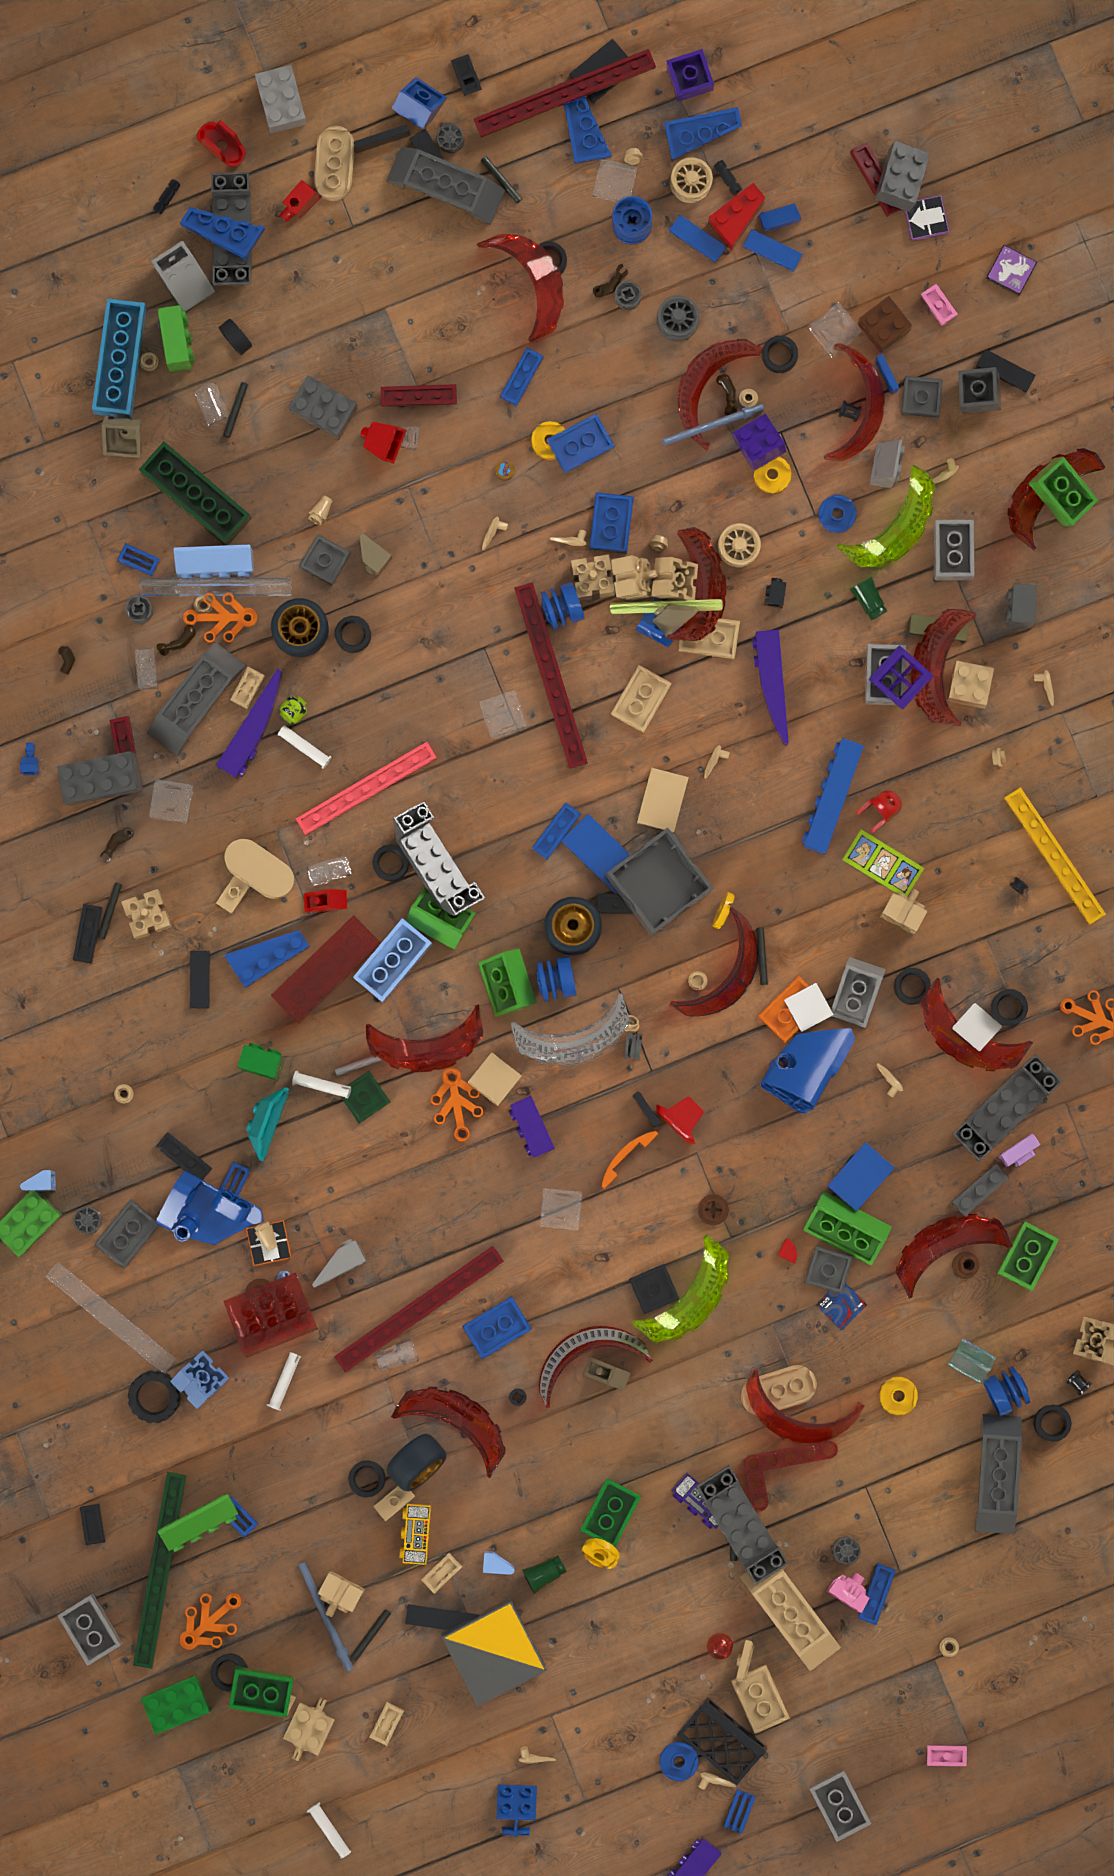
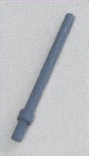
(744, 413)
(341, 1650)

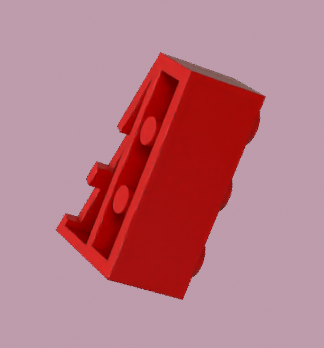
(736, 215)

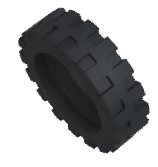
(137, 1408)

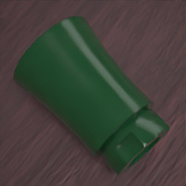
(869, 598)
(544, 1573)

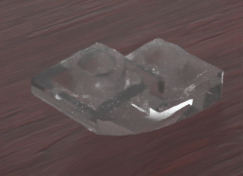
(146, 668)
(328, 870)

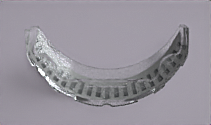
(574, 1046)

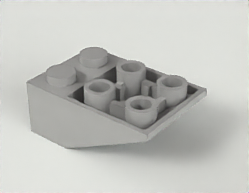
(183, 276)
(887, 463)

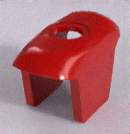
(214, 132)
(884, 807)
(682, 1117)

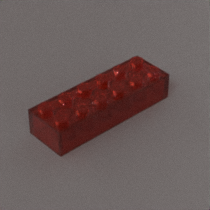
(326, 969)

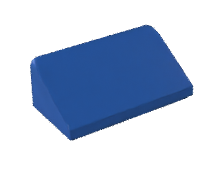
(780, 217)

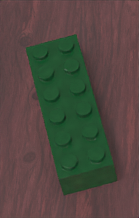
(195, 494)

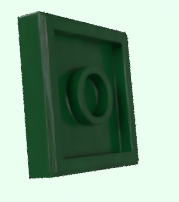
(365, 1097)

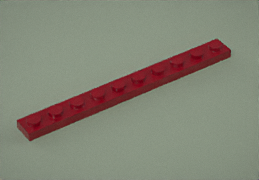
(564, 93)
(551, 675)
(419, 1309)

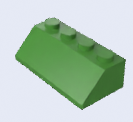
(847, 1229)
(197, 1522)

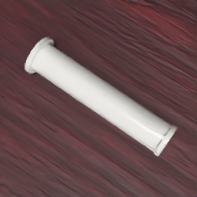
(304, 746)
(321, 1085)
(284, 1381)
(329, 1830)

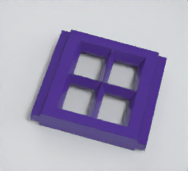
(913, 689)

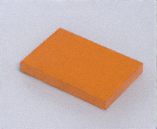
(777, 1014)

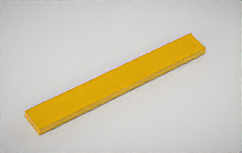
(1055, 856)

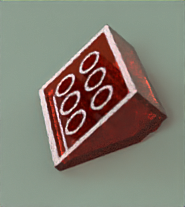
(270, 1315)

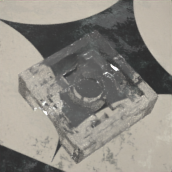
(830, 327)
(508, 715)
(163, 799)
(568, 1210)

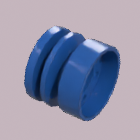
(632, 210)
(562, 605)
(556, 979)
(1006, 1391)

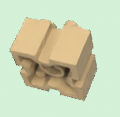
(593, 577)
(633, 577)
(674, 579)
(904, 911)
(146, 914)
(1096, 1341)
(340, 1593)

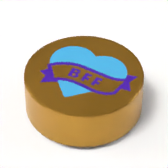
(505, 470)

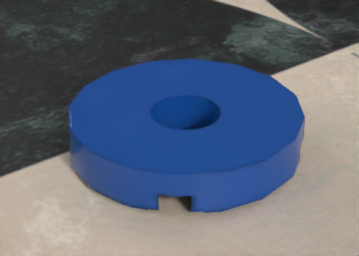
(837, 502)
(678, 1749)

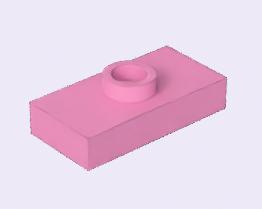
(938, 304)
(946, 1755)

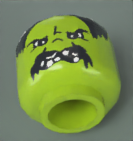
(293, 709)

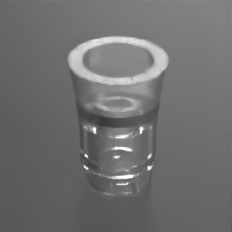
(397, 1355)

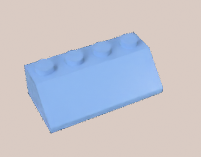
(214, 561)
(392, 960)

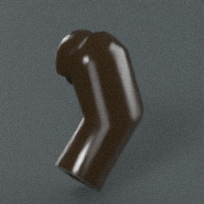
(68, 658)

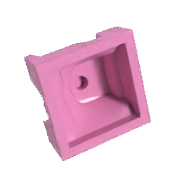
(849, 1591)

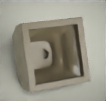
(122, 437)

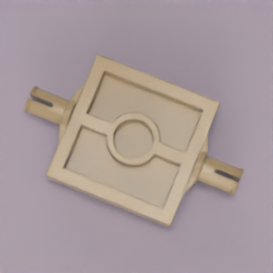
(309, 1729)

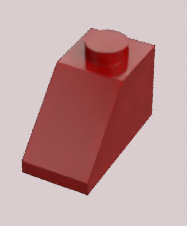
(325, 900)

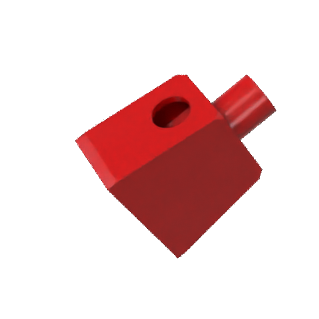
(305, 196)
(383, 440)

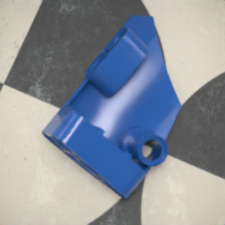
(807, 1067)
(205, 1211)

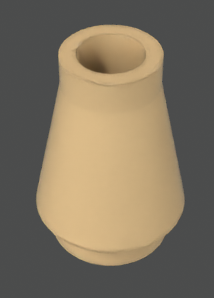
(320, 511)
(266, 1235)

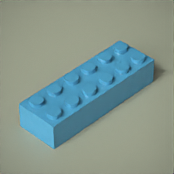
(119, 358)

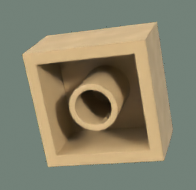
(970, 684)

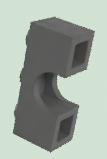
(979, 1190)

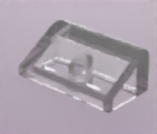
(211, 403)

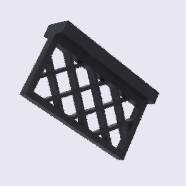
(734, 1729)

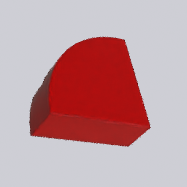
(788, 1251)

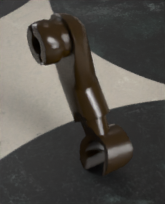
(610, 287)
(730, 391)
(188, 634)
(117, 838)

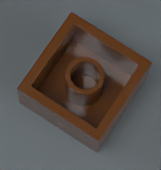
(884, 324)

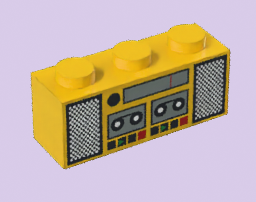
(415, 1534)

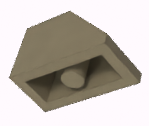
(373, 556)
(673, 617)
(606, 1373)

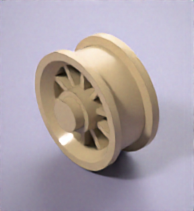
(691, 180)
(738, 545)

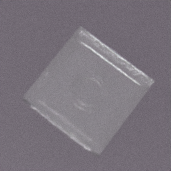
(614, 180)

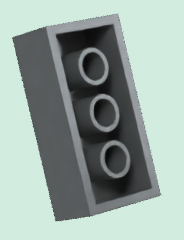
(99, 778)

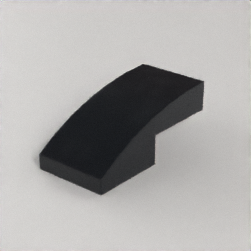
(466, 75)

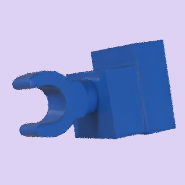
(29, 764)

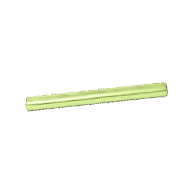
(652, 606)

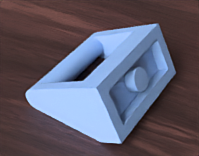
(42, 1181)
(495, 1564)

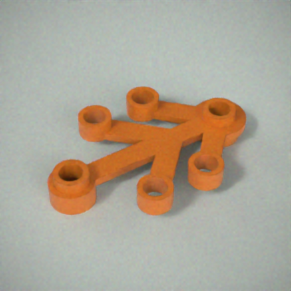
(223, 617)
(1098, 1019)
(455, 1101)
(207, 1623)

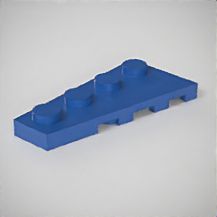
(692, 132)
(584, 133)
(226, 233)
(266, 956)

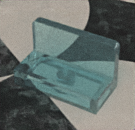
(972, 1361)

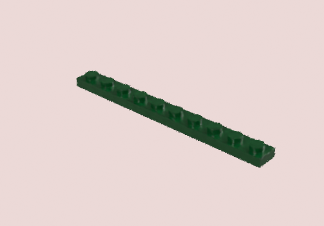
(158, 1574)

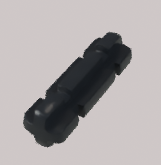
(727, 177)
(166, 196)

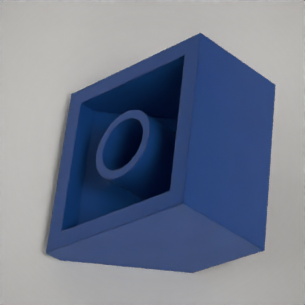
(419, 102)

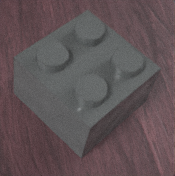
(979, 390)
(1021, 606)

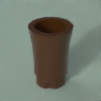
(958, 1268)

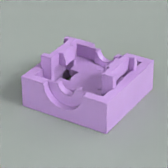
(1019, 1152)

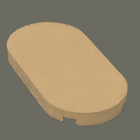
(334, 163)
(259, 868)
(785, 1387)

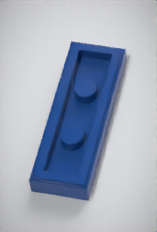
(697, 238)
(772, 250)
(521, 376)
(556, 831)
(877, 1593)

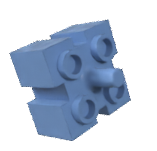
(199, 1379)

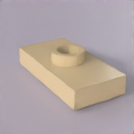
(247, 688)
(233, 894)
(393, 1502)
(441, 1573)
(744, 1661)
(386, 1723)

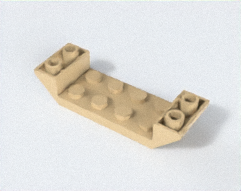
(793, 1617)

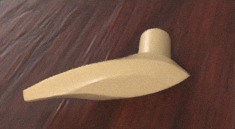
(949, 472)
(492, 530)
(575, 541)
(1047, 685)
(714, 758)
(890, 1079)
(531, 1758)
(707, 1777)

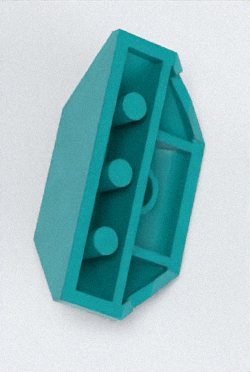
(265, 1121)

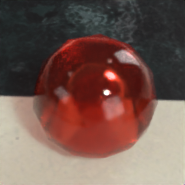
(719, 1646)

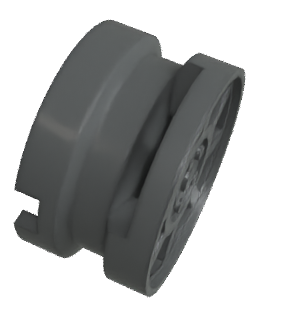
(450, 138)
(627, 295)
(139, 609)
(635, 1046)
(87, 1220)
(846, 1550)

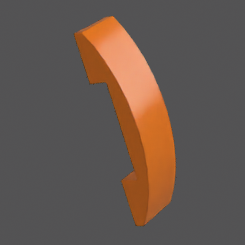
(644, 1140)

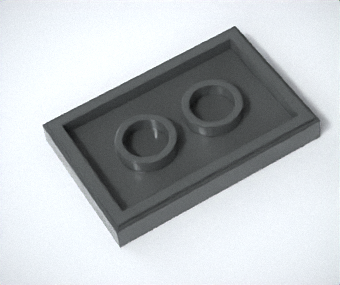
(127, 1234)

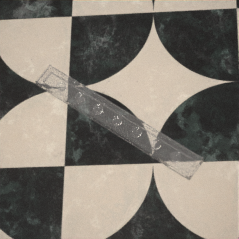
(217, 586)
(110, 1317)

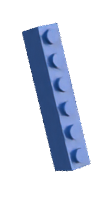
(833, 796)

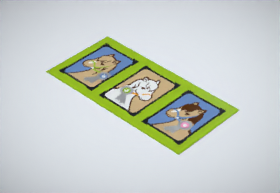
(883, 863)

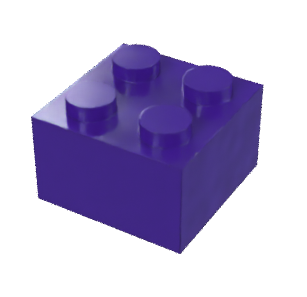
(689, 75)
(759, 442)

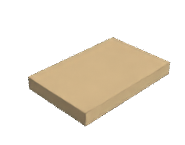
(719, 643)
(641, 699)
(662, 800)
(760, 1699)

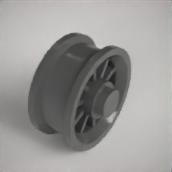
(678, 318)

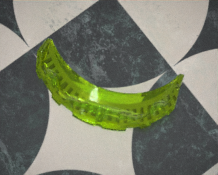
(903, 531)
(698, 1301)

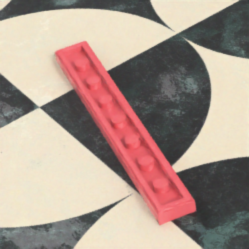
(366, 788)

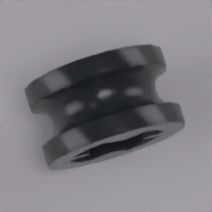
(1018, 885)
(514, 1402)

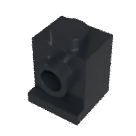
(776, 593)

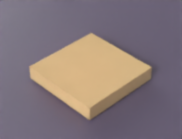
(494, 1079)

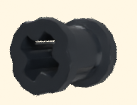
(843, 412)
(1078, 1382)

